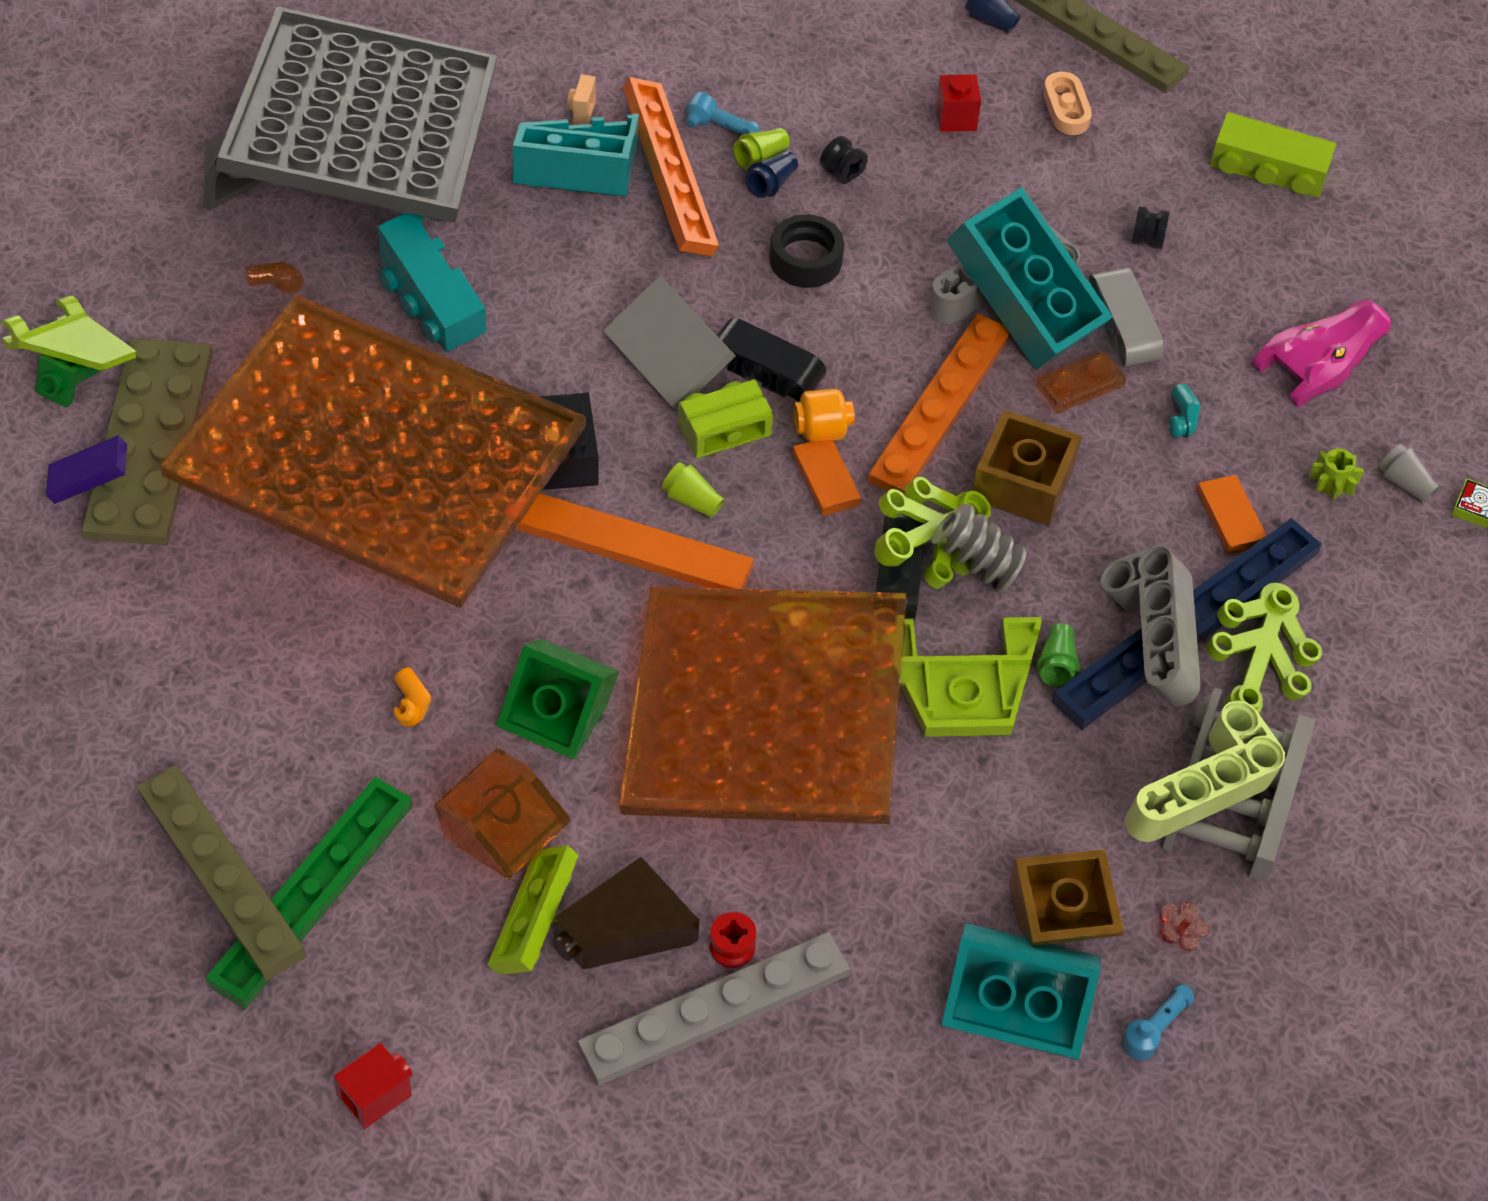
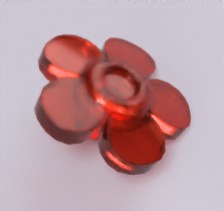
(1182, 924)

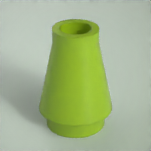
(759, 146)
(690, 489)

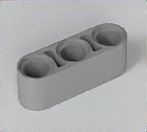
(1133, 326)

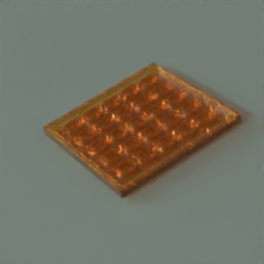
(766, 705)

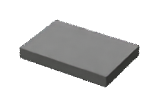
(669, 342)

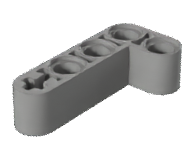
(957, 295)
(1163, 592)

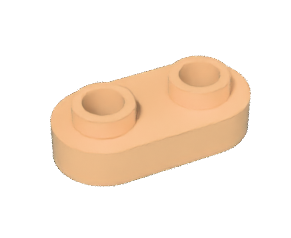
(1070, 110)

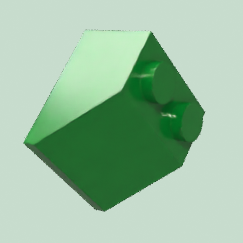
(556, 697)

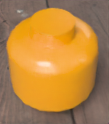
(823, 415)

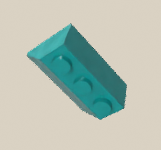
(1022, 991)

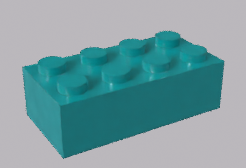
(1028, 278)

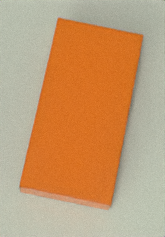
(826, 476)
(1231, 513)

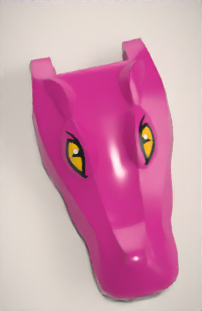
(1325, 350)

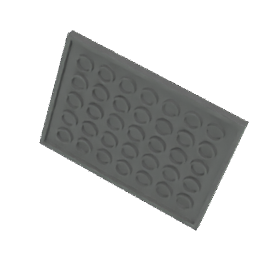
(360, 115)

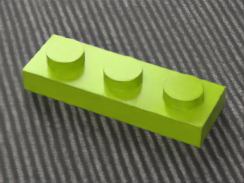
(533, 910)

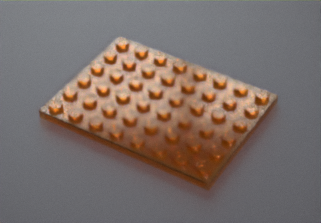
(375, 449)

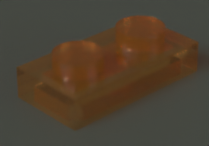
(1081, 382)

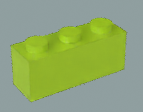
(1273, 154)

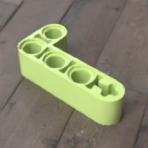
(1234, 762)

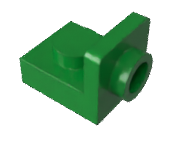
(58, 379)

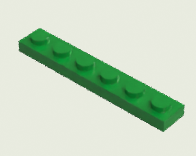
(318, 881)

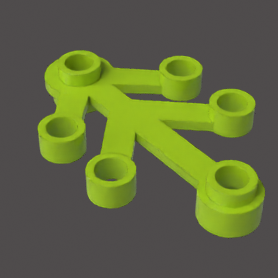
(897, 546)
(1278, 608)

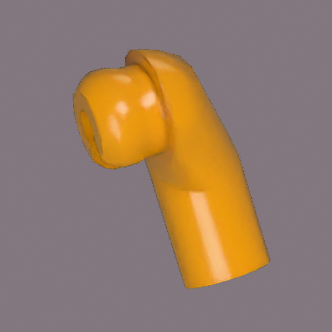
(416, 698)

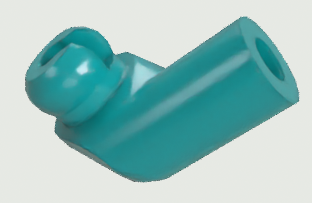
(1189, 412)

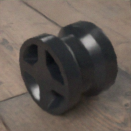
(843, 159)
(1150, 227)

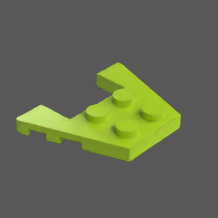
(970, 691)

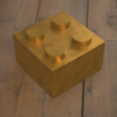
(1026, 466)

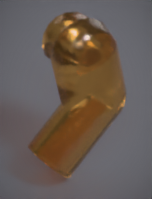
(277, 274)

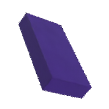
(86, 469)

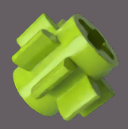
(1336, 472)

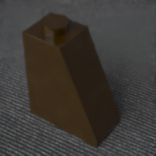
(624, 920)

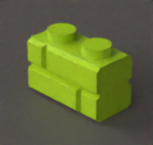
(725, 418)

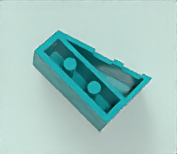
(577, 157)
(427, 285)

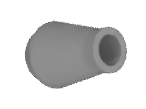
(1407, 472)

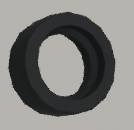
(801, 272)

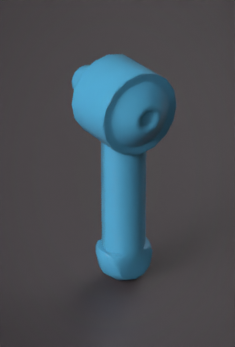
(704, 108)
(1144, 1036)

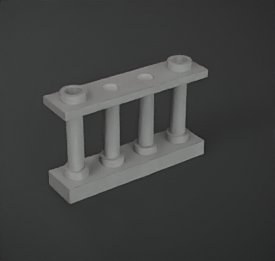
(1269, 813)

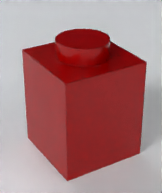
(958, 102)
(374, 1084)

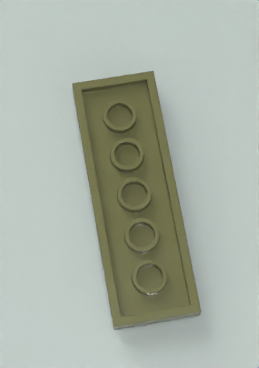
(151, 413)

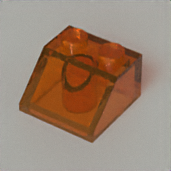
(501, 814)

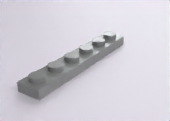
(712, 1008)

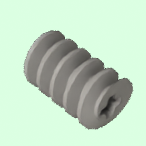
(983, 545)

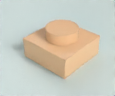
(582, 99)

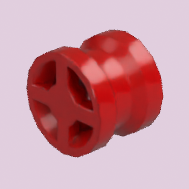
(730, 951)

